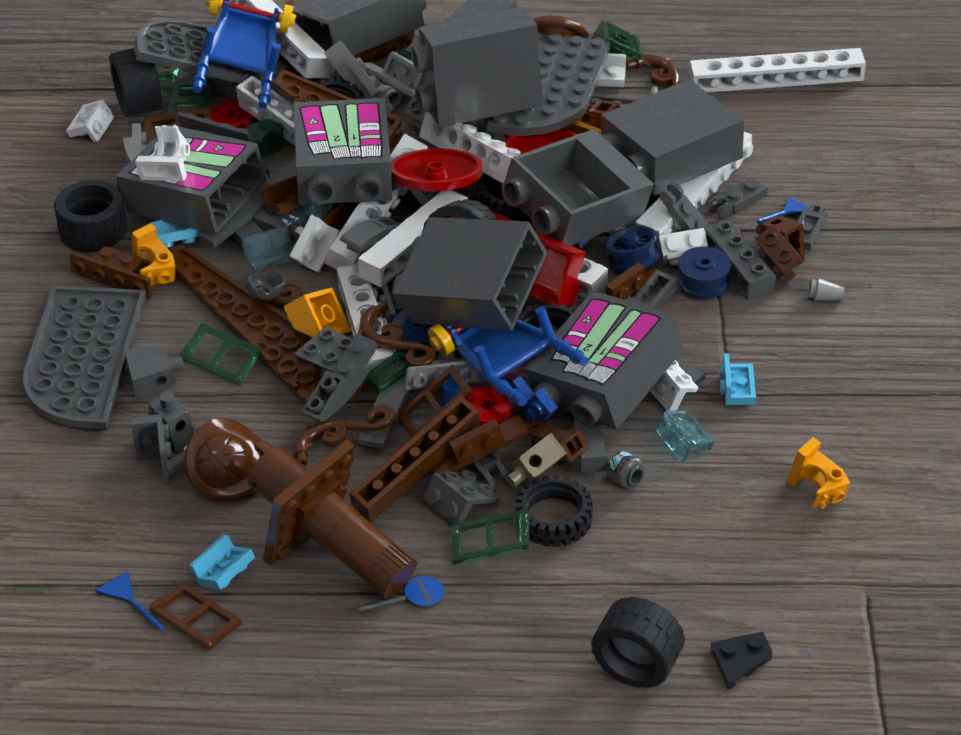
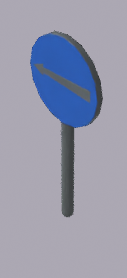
(419, 591)

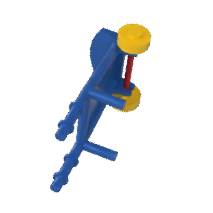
(244, 40)
(501, 351)

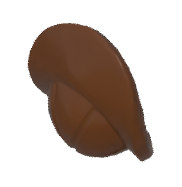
(560, 25)
(221, 459)

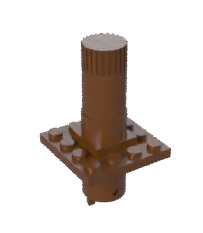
(315, 506)

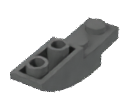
(368, 233)
(339, 385)

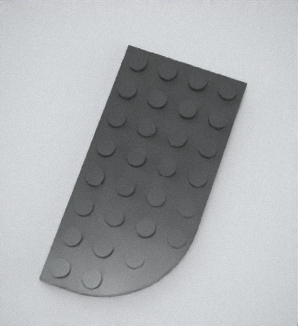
(180, 46)
(568, 80)
(81, 353)

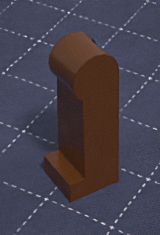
(571, 441)

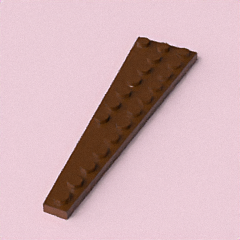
(252, 322)

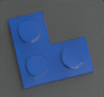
(538, 404)

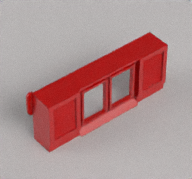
(559, 271)

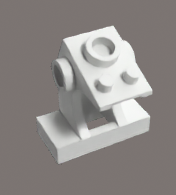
(169, 158)

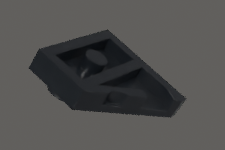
(740, 656)

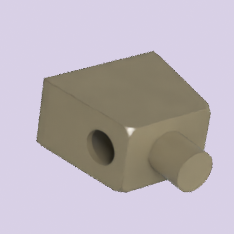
(535, 461)

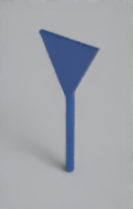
(791, 206)
(121, 589)

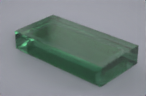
(387, 372)

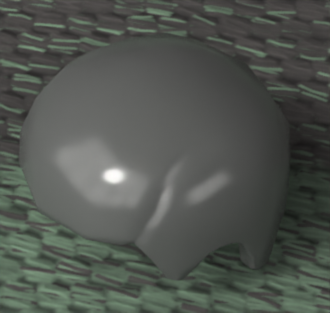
(265, 285)

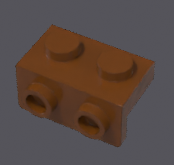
(281, 196)
(779, 251)

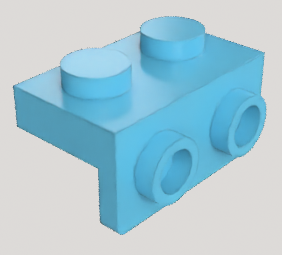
(171, 232)
(737, 383)
(220, 563)

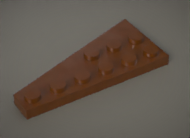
(302, 90)

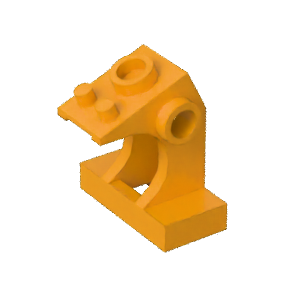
(156, 254)
(817, 468)

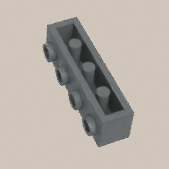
(747, 267)

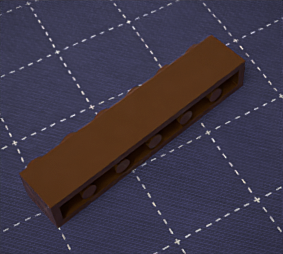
(413, 459)

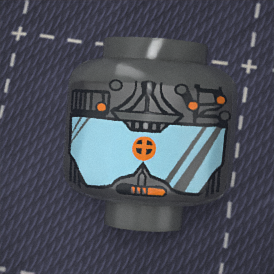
(625, 470)

